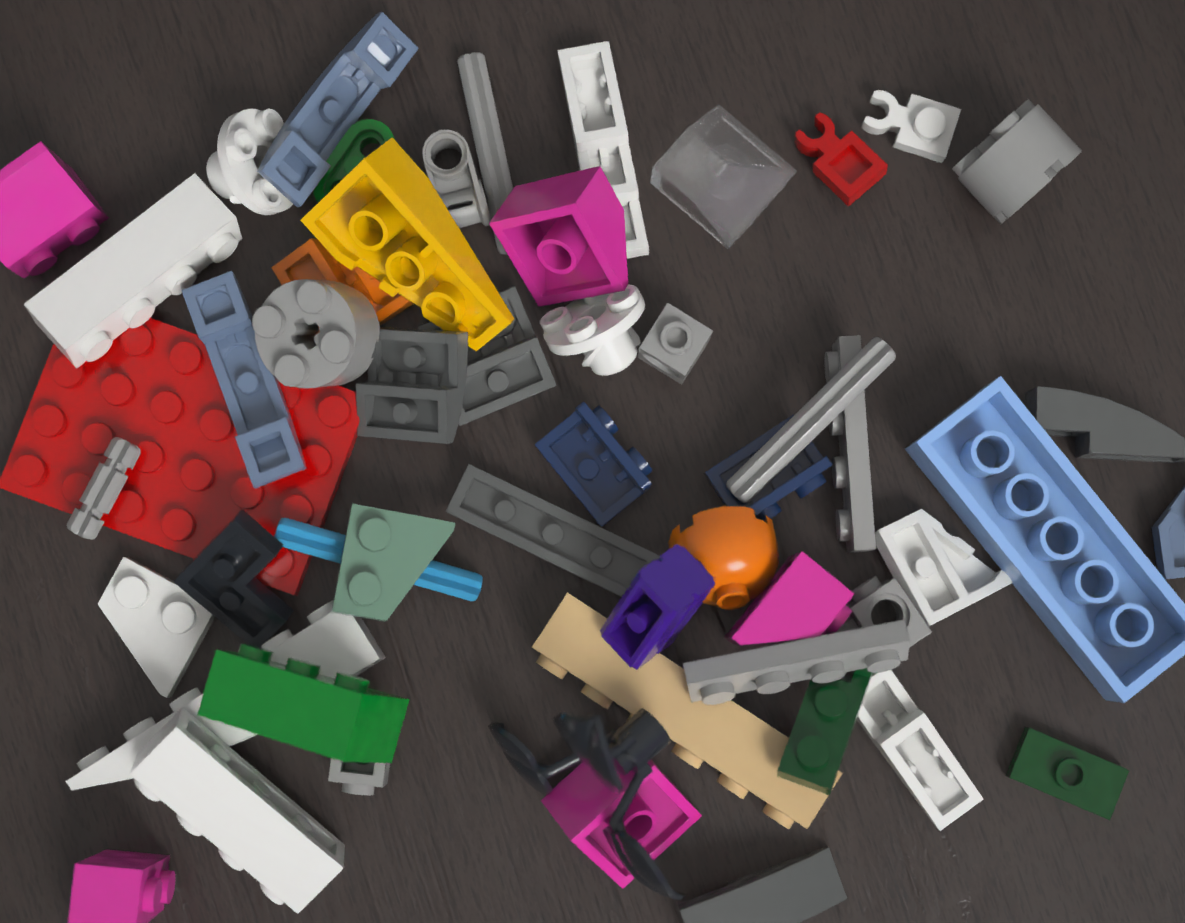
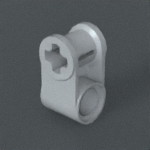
(456, 186)

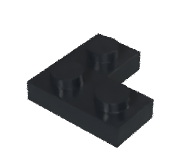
(226, 584)

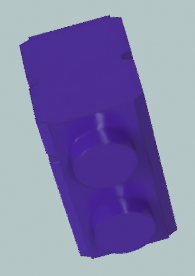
(657, 606)

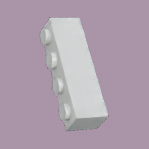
(135, 271)
(238, 811)

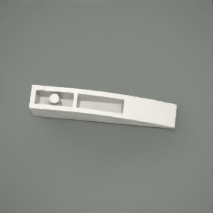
(331, 641)

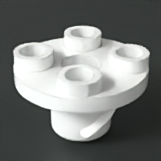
(239, 152)
(597, 329)

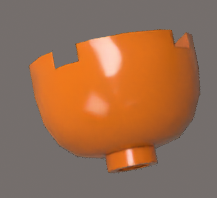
(734, 550)

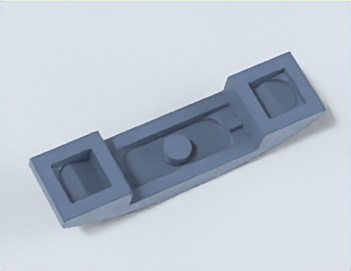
(333, 105)
(250, 390)

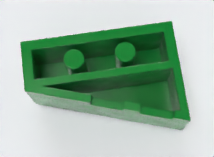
(302, 707)

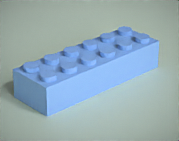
(1055, 541)

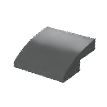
(505, 367)
(414, 385)

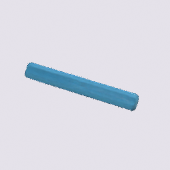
(329, 546)

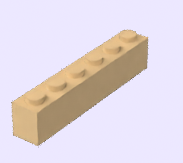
(719, 734)

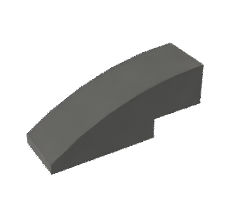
(1104, 427)
(772, 895)

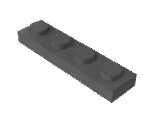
(547, 531)

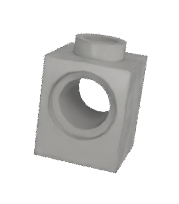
(674, 343)
(889, 590)

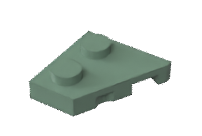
(384, 559)

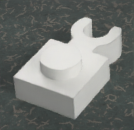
(921, 126)

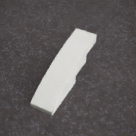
(602, 131)
(914, 748)

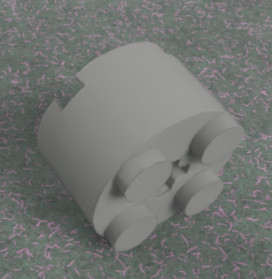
(1016, 160)
(288, 337)

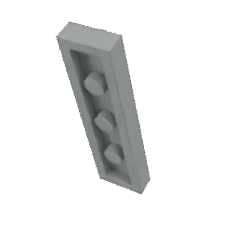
(852, 467)
(815, 658)

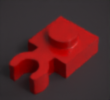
(842, 165)

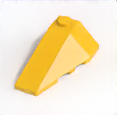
(403, 235)

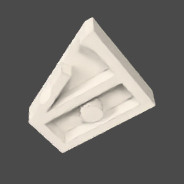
(935, 566)
(155, 622)

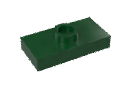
(1067, 773)

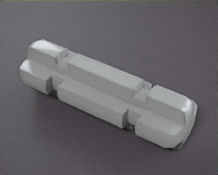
(103, 488)

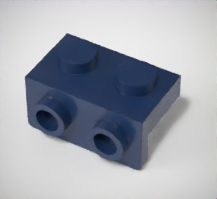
(595, 464)
(800, 475)

